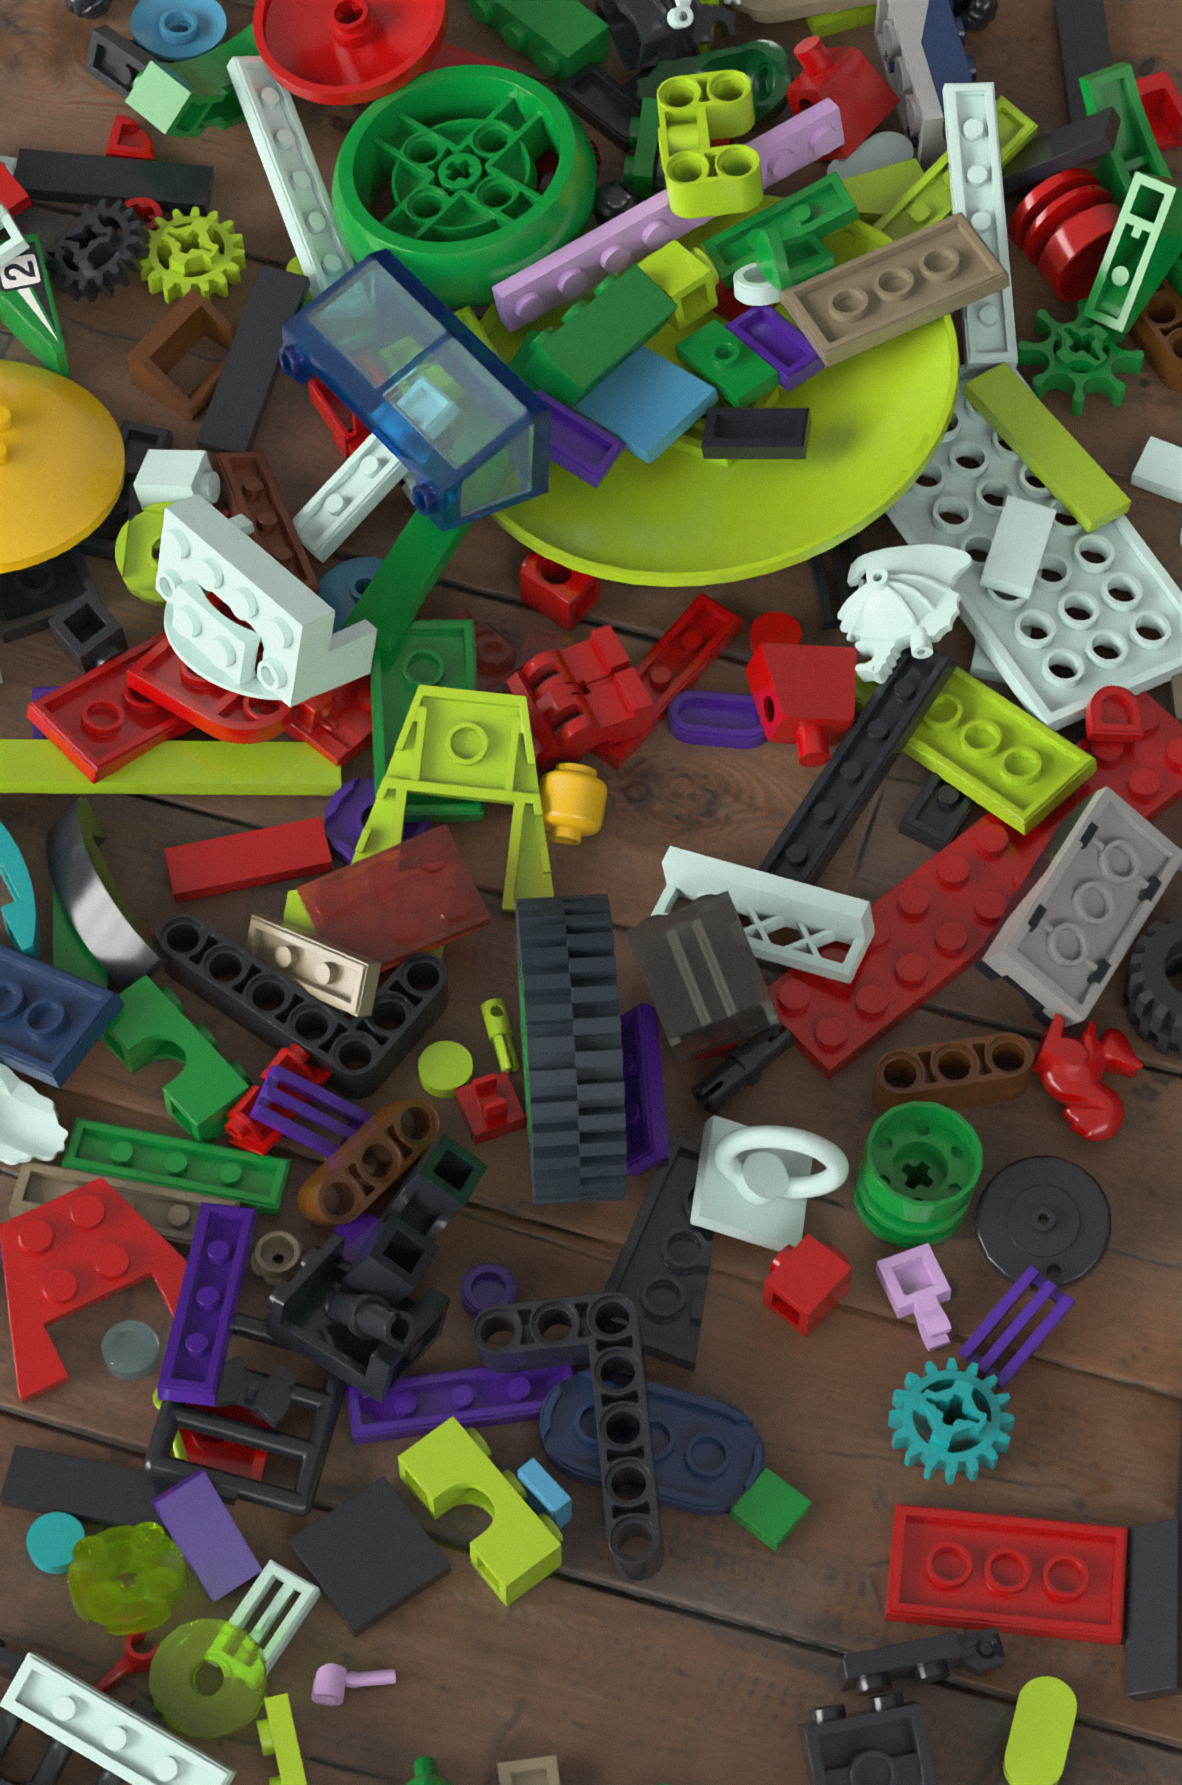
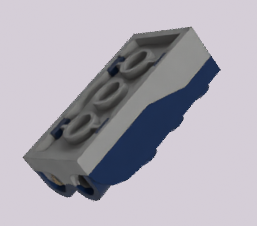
(920, 54)

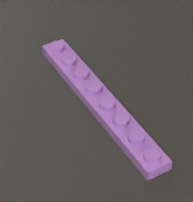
(653, 224)

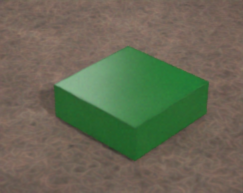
(771, 1509)

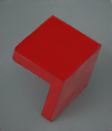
(1162, 108)

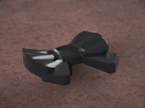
(269, 1400)

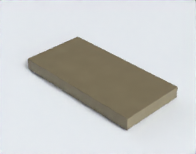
(894, 289)

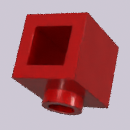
(806, 1283)

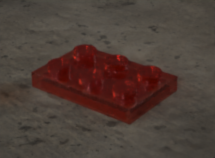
(398, 900)

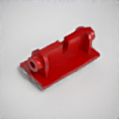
(253, 1135)

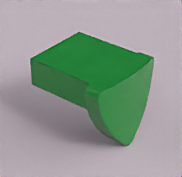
(790, 260)

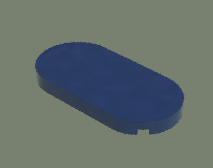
(701, 1445)

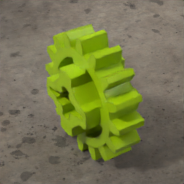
(192, 256)

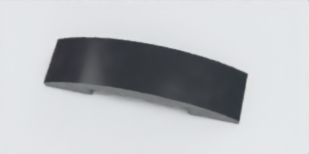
(93, 902)

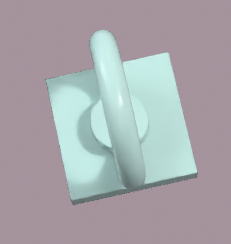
(759, 1180)

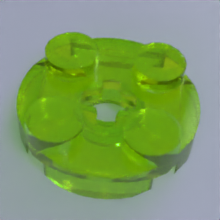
(119, 1551)

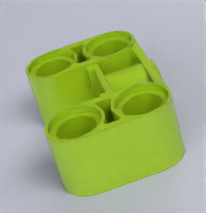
(702, 177)

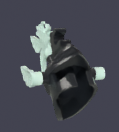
(663, 28)

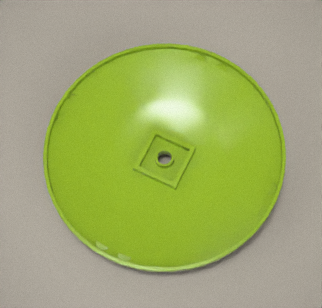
(744, 518)

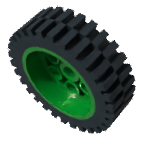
(571, 1049)

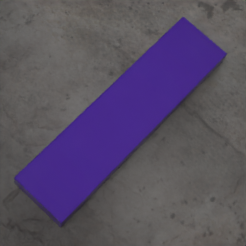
(207, 1304)
(470, 1395)

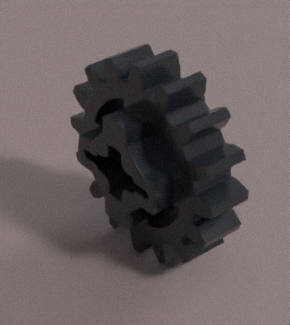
(97, 250)

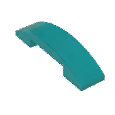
(22, 915)

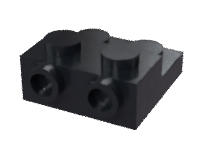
(868, 1746)

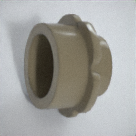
(272, 1245)

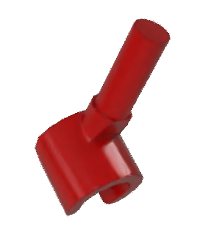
(127, 1663)

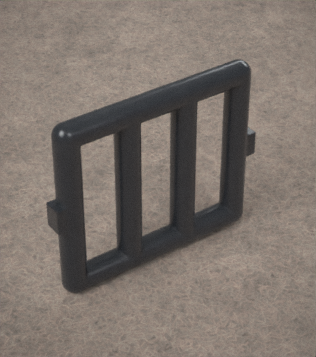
(230, 1486)

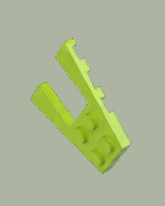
(467, 750)

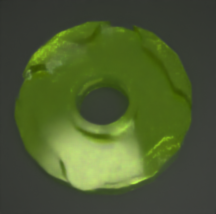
(175, 1670)

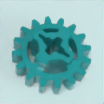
(968, 1432)

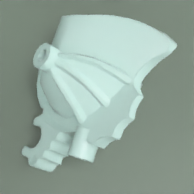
(901, 603)

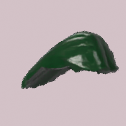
(760, 60)

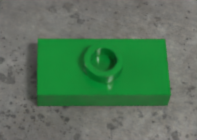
(727, 364)

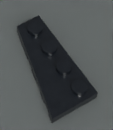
(666, 1262)

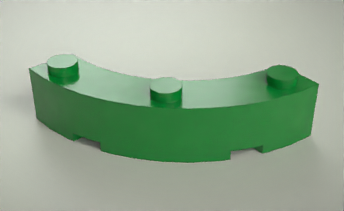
(192, 93)

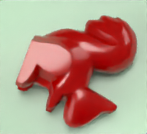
(1073, 1072)

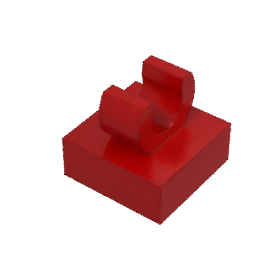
(490, 1107)

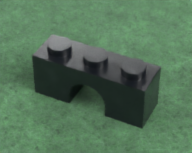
(416, 1215)

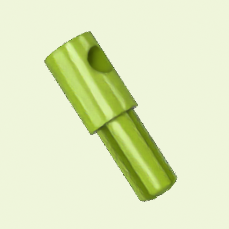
(500, 1033)

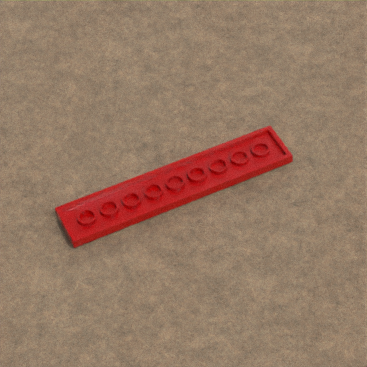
(949, 906)

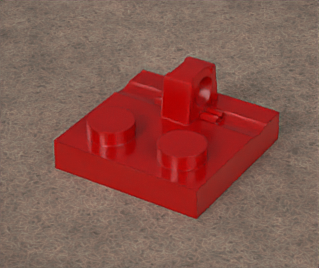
(335, 721)

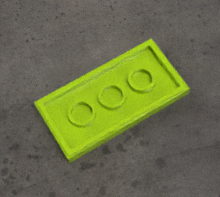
(998, 753)

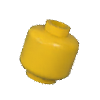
(572, 802)

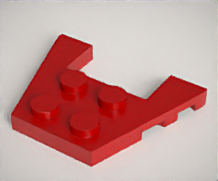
(69, 1260)

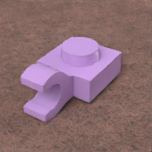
(918, 1287)

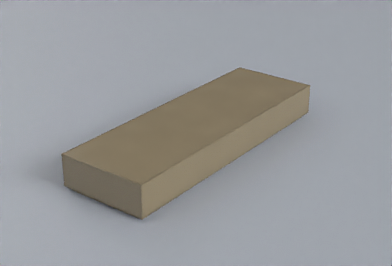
(315, 964)

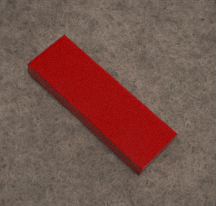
(248, 859)

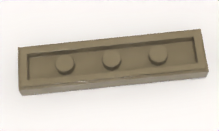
(166, 1209)

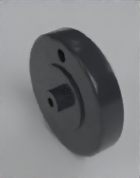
(1043, 1217)

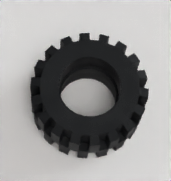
(1147, 990)

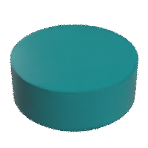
(53, 1540)

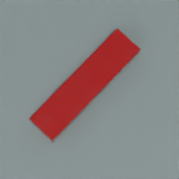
(677, 664)

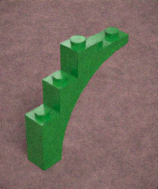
(1135, 142)

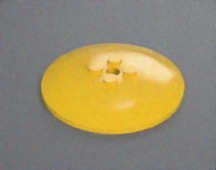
(56, 464)

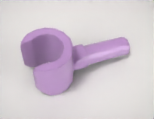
(333, 1678)

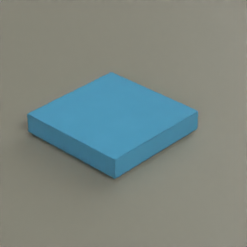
(647, 403)

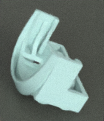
(300, 655)

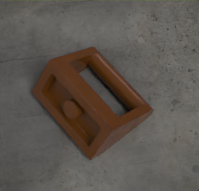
(168, 344)

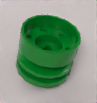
(924, 1149)

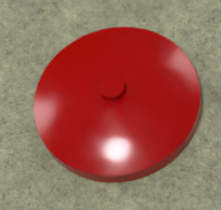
(348, 47)

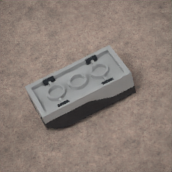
(1080, 908)

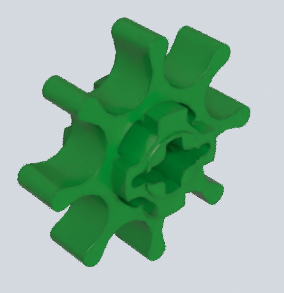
(1079, 359)

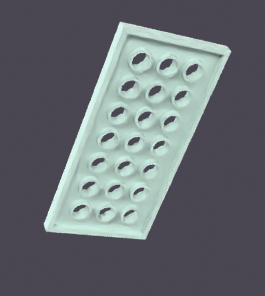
(1084, 584)

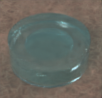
(130, 1350)

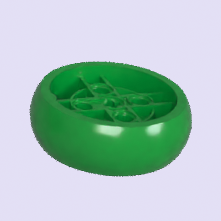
(465, 179)

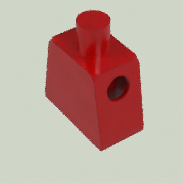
(849, 82)
(804, 696)

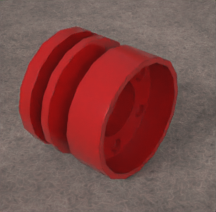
(1066, 230)

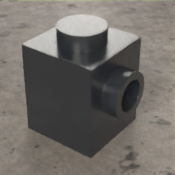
(88, 632)

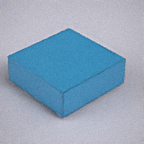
(545, 1493)

